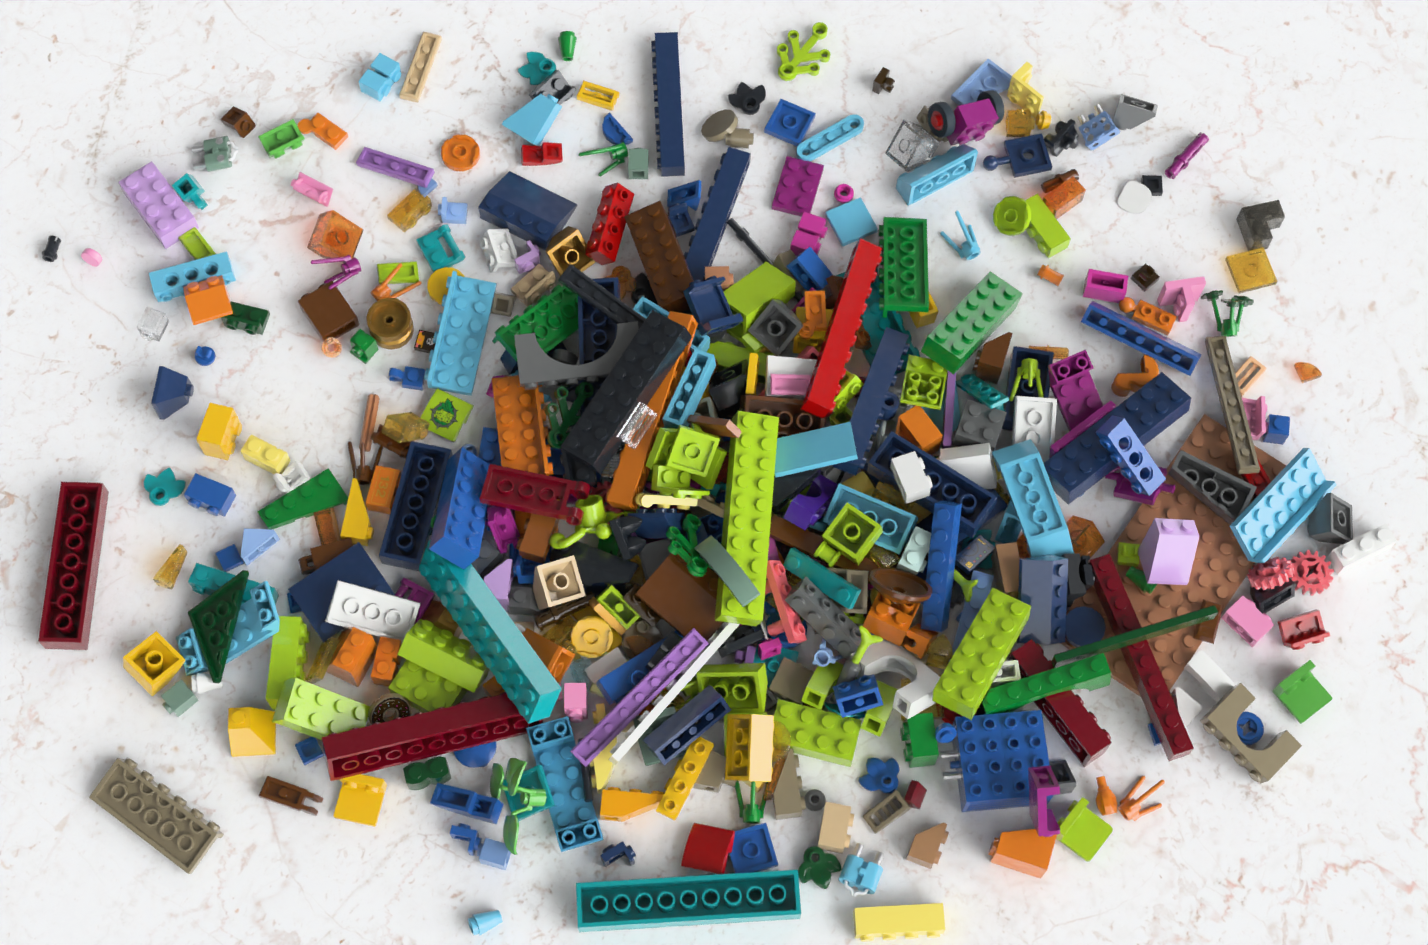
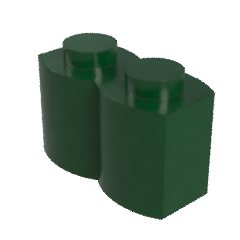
(421, 775)

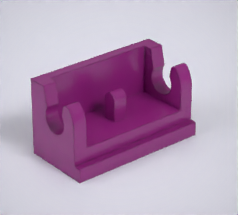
(503, 527)

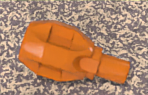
(1105, 799)

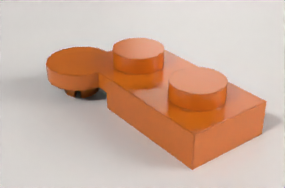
(324, 130)
(814, 314)

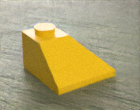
(251, 731)

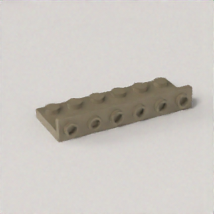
(156, 814)

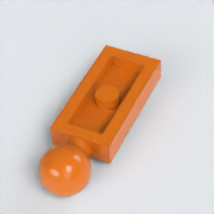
(1148, 315)

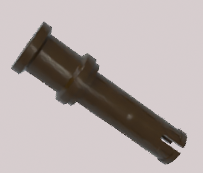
(555, 615)

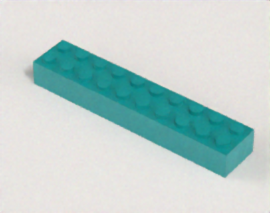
(493, 636)
(688, 901)

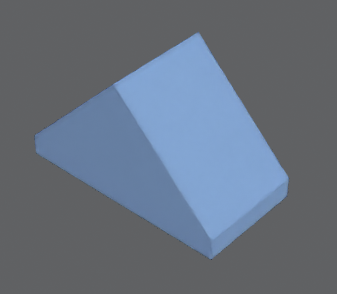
(256, 543)

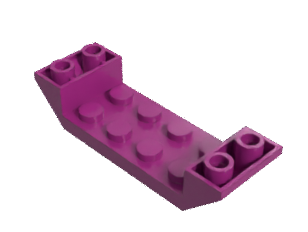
(1075, 389)

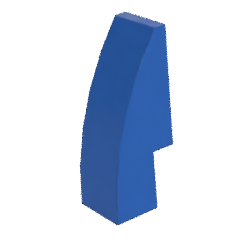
(467, 803)

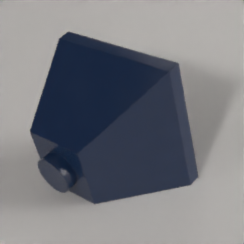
(170, 392)

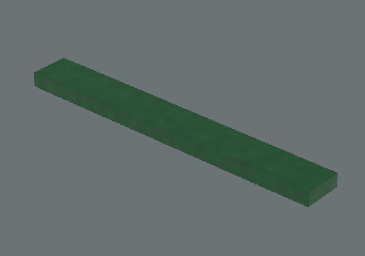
(1134, 636)

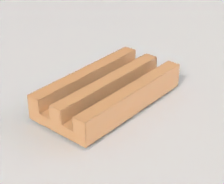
(1256, 364)

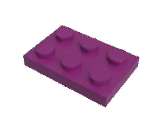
(797, 186)

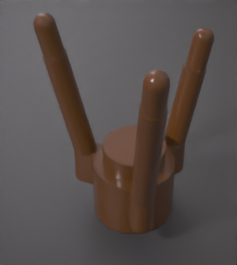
(363, 473)

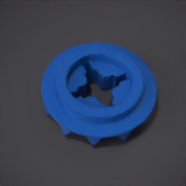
(1255, 725)

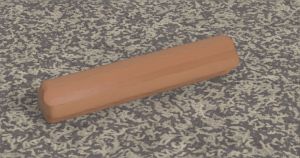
(369, 421)

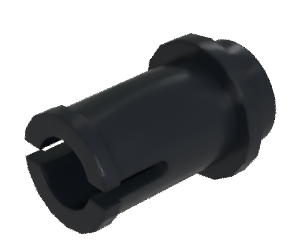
(51, 249)

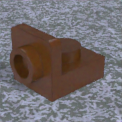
(239, 121)

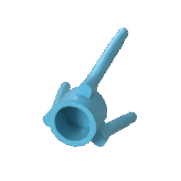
(970, 247)

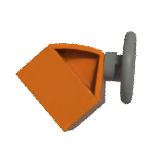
(915, 428)

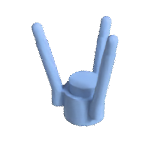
(825, 655)

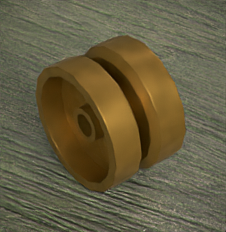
(390, 323)

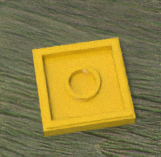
(752, 376)

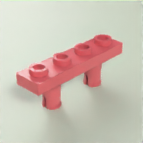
(790, 620)

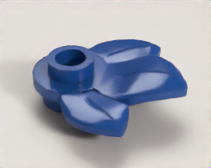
(880, 772)

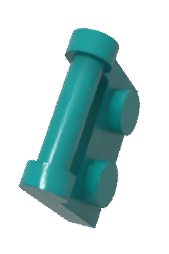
(434, 251)

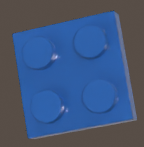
(789, 122)
(753, 850)

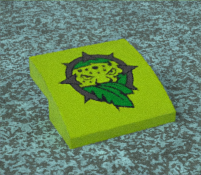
(446, 414)

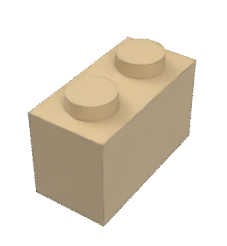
(834, 827)

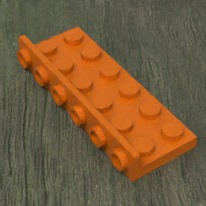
(521, 426)

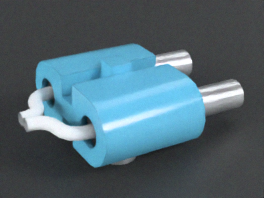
(860, 873)

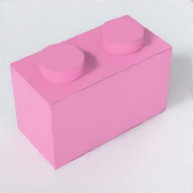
(1248, 621)
(576, 701)

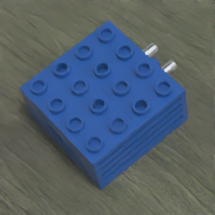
(995, 757)

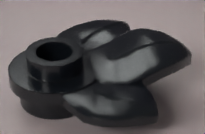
(748, 96)
(643, 288)

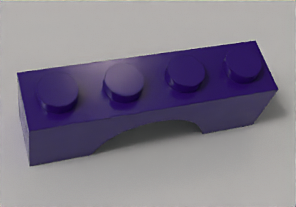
(808, 509)

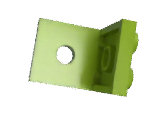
(661, 450)

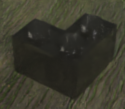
(1257, 222)

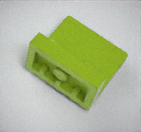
(675, 482)

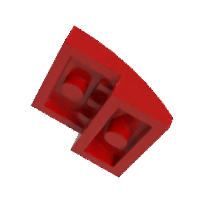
(708, 848)

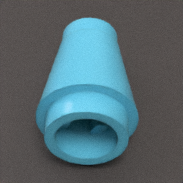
(483, 922)

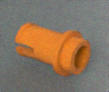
(1050, 275)

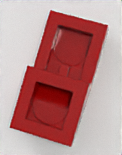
(541, 155)

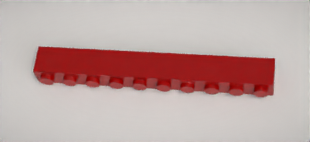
(841, 329)

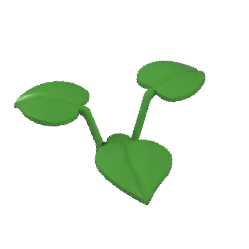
(528, 796)

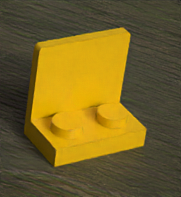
(360, 799)

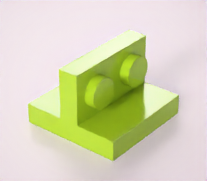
(692, 450)

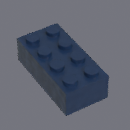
(1018, 354)

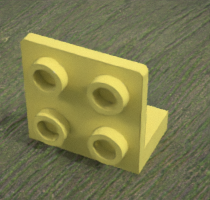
(1022, 93)

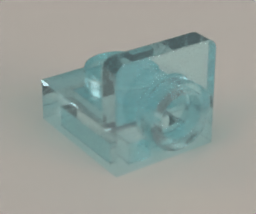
(577, 669)

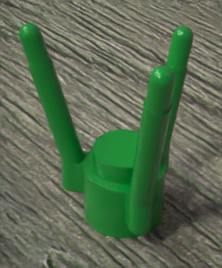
(616, 152)
(750, 813)

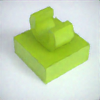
(1128, 554)

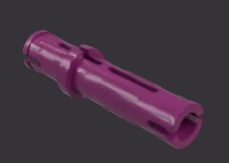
(1182, 161)

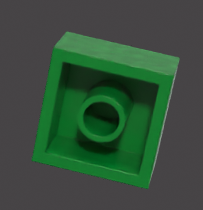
(920, 740)

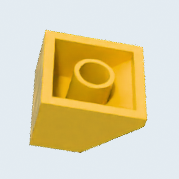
(153, 663)

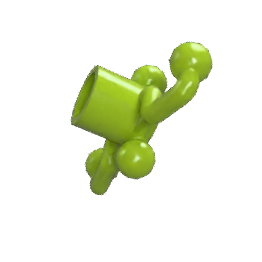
(593, 521)

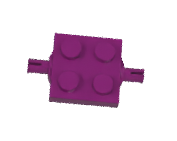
(1124, 490)

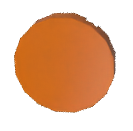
(460, 153)

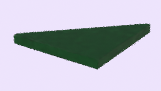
(215, 623)

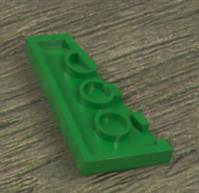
(312, 496)

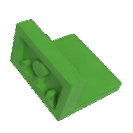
(1302, 693)

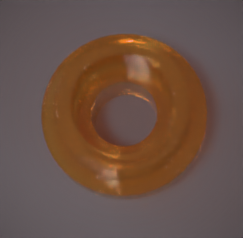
(337, 347)

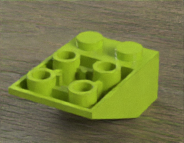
(923, 383)

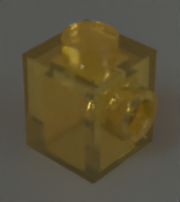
(1019, 123)

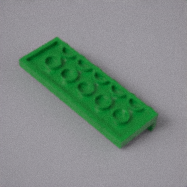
(903, 265)
(551, 321)

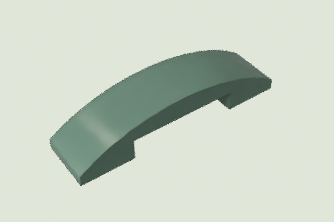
(727, 570)

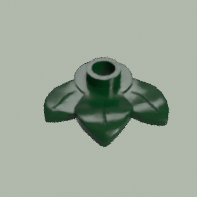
(820, 870)

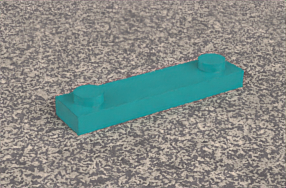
(822, 577)

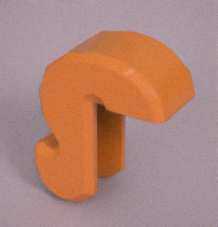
(1134, 381)

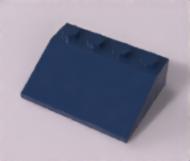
(526, 209)
(316, 590)

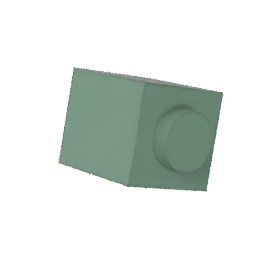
(638, 163)
(178, 698)

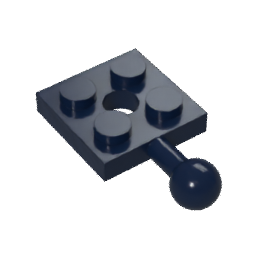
(1019, 164)

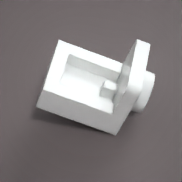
(291, 477)

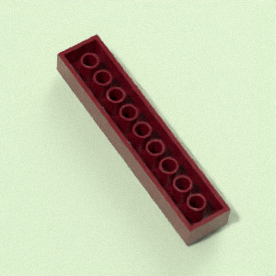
(422, 736)

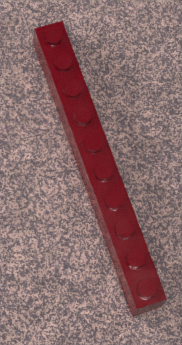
(1141, 660)

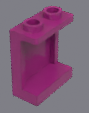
(1042, 784)

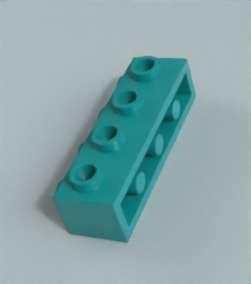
(207, 580)

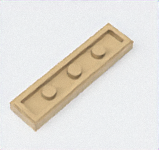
(420, 67)

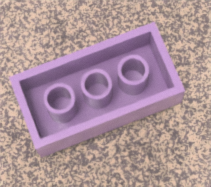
(158, 204)

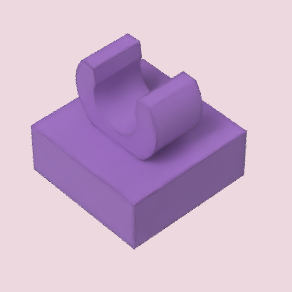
(745, 657)

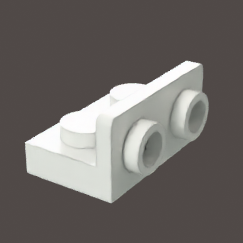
(498, 249)

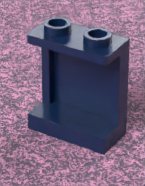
(710, 306)

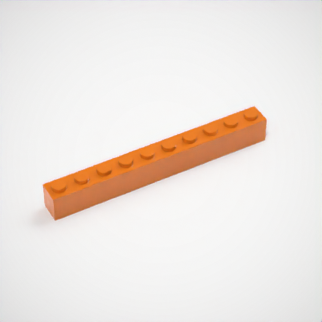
(632, 470)

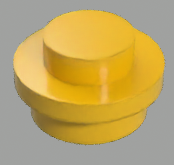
(1043, 120)

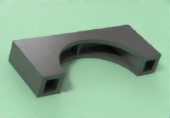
(539, 369)

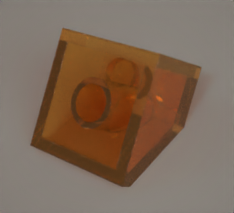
(334, 236)

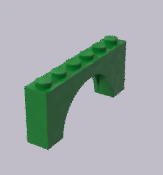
(1083, 674)

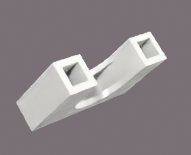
(890, 657)

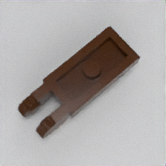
(288, 795)

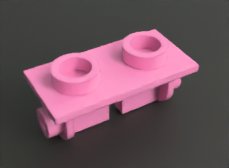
(312, 189)

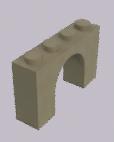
(1222, 723)

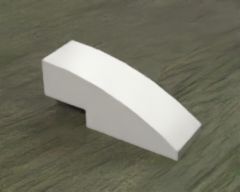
(1210, 675)

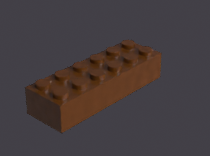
(661, 256)

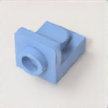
(453, 212)

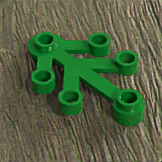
(695, 564)

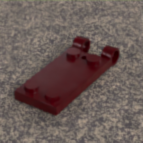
(533, 493)

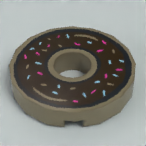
(388, 702)

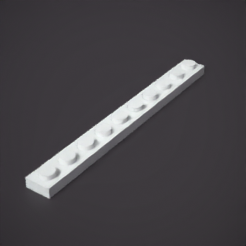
(674, 688)

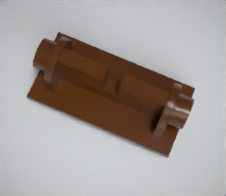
(388, 443)

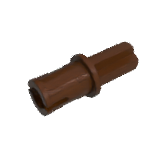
(1053, 183)

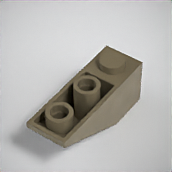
(786, 795)

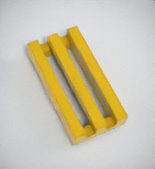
(597, 98)

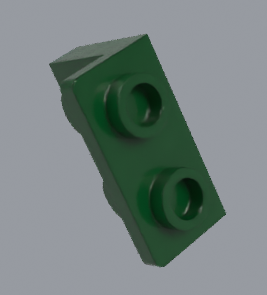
(247, 318)

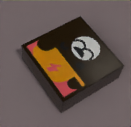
(424, 341)

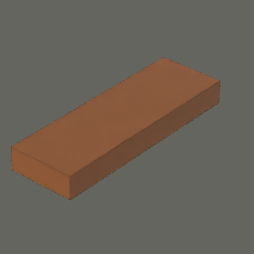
(715, 426)

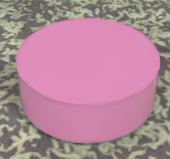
(91, 257)

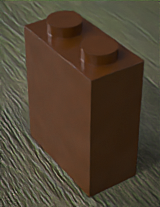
(328, 312)

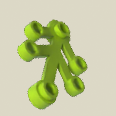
(802, 54)

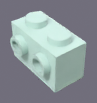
(915, 551)

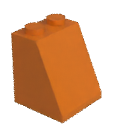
(552, 655)
(353, 656)
(1023, 851)

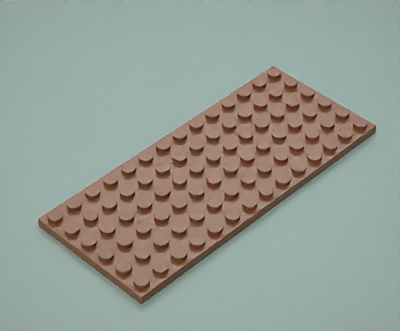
(1216, 568)

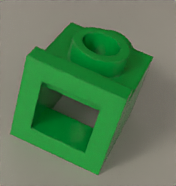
(363, 346)

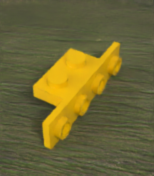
(684, 778)

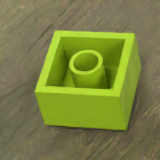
(852, 533)

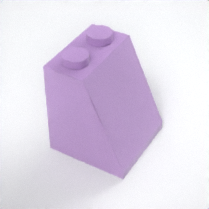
(1169, 551)

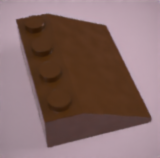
(791, 416)
(682, 598)

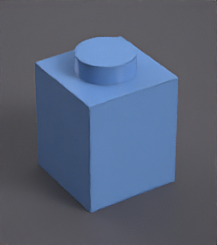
(493, 854)

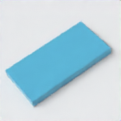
(815, 449)

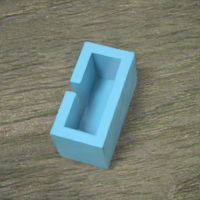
(379, 82)

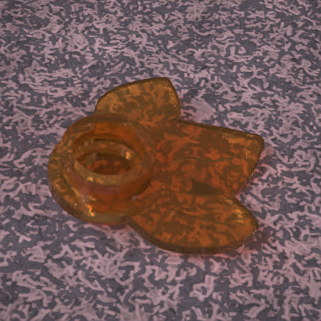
(626, 281)

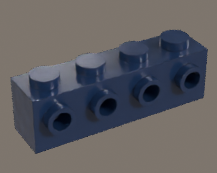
(687, 725)

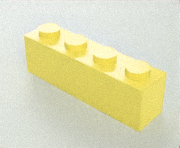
(899, 921)

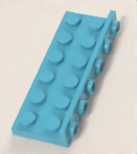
(460, 334)
(1281, 507)

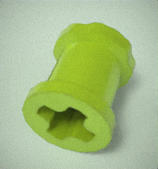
(827, 554)

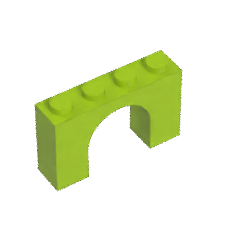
(822, 685)

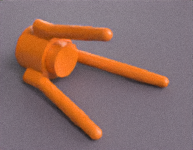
(383, 291)
(1130, 808)

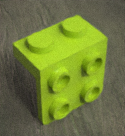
(1083, 830)

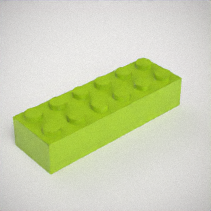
(981, 653)

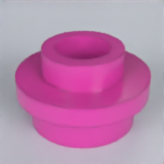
(843, 188)

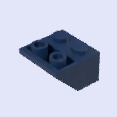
(657, 522)

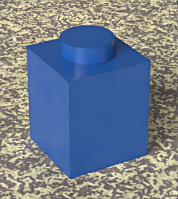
(1277, 429)

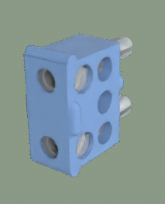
(1097, 129)

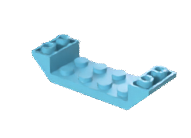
(1033, 499)
(254, 624)

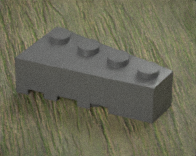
(1212, 486)

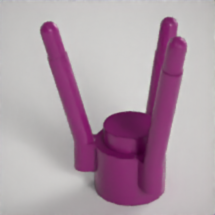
(349, 268)

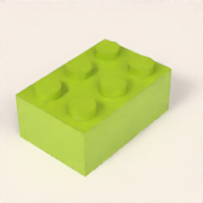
(425, 689)

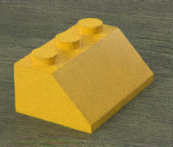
(749, 747)

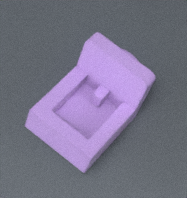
(529, 260)

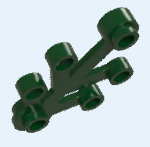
(568, 416)

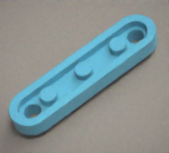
(830, 138)

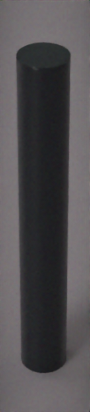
(586, 780)

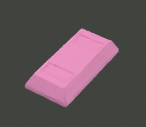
(789, 384)

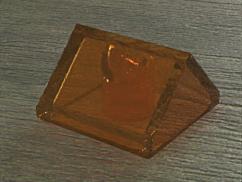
(1084, 536)

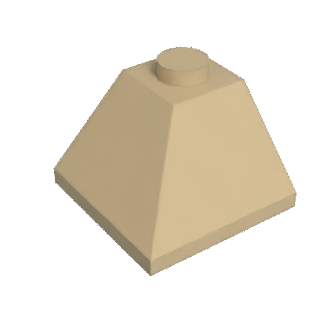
(557, 583)

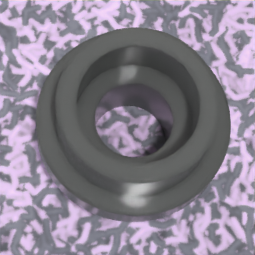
(814, 806)

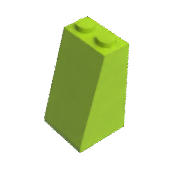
(754, 294)

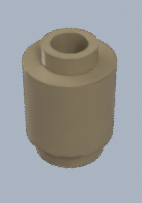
(740, 138)

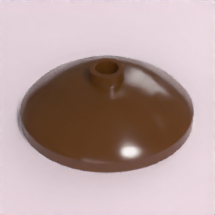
(900, 585)

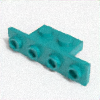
(982, 391)

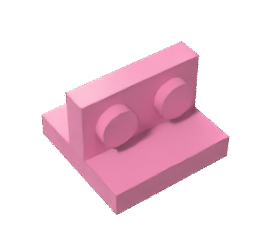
(1181, 295)

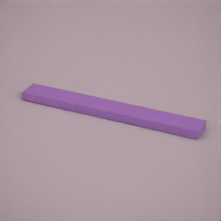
(639, 697)

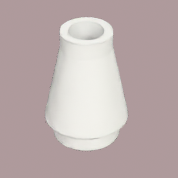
(203, 683)

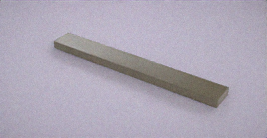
(1232, 405)

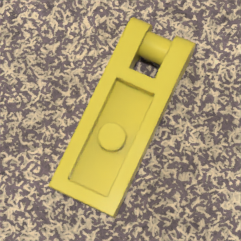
(647, 499)

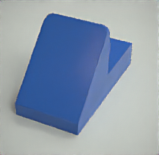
(686, 193)

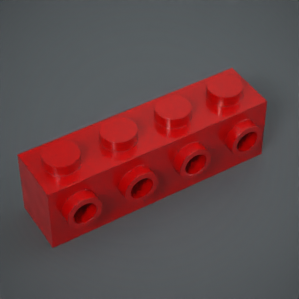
(609, 224)

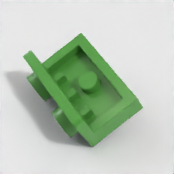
(281, 139)

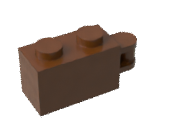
(323, 554)

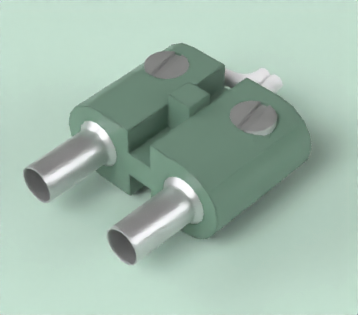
(217, 154)

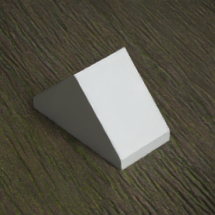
(1186, 705)

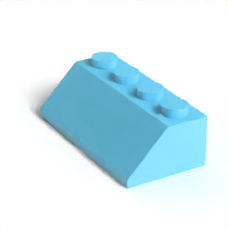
(936, 173)
(895, 522)

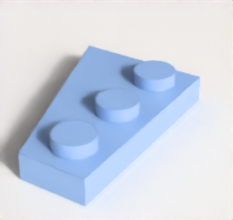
(985, 78)

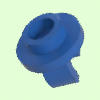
(204, 355)

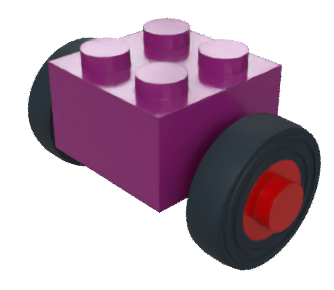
(967, 120)

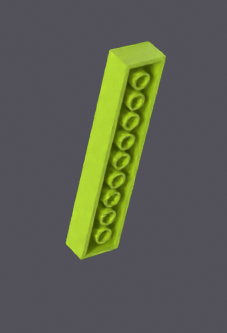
(748, 512)

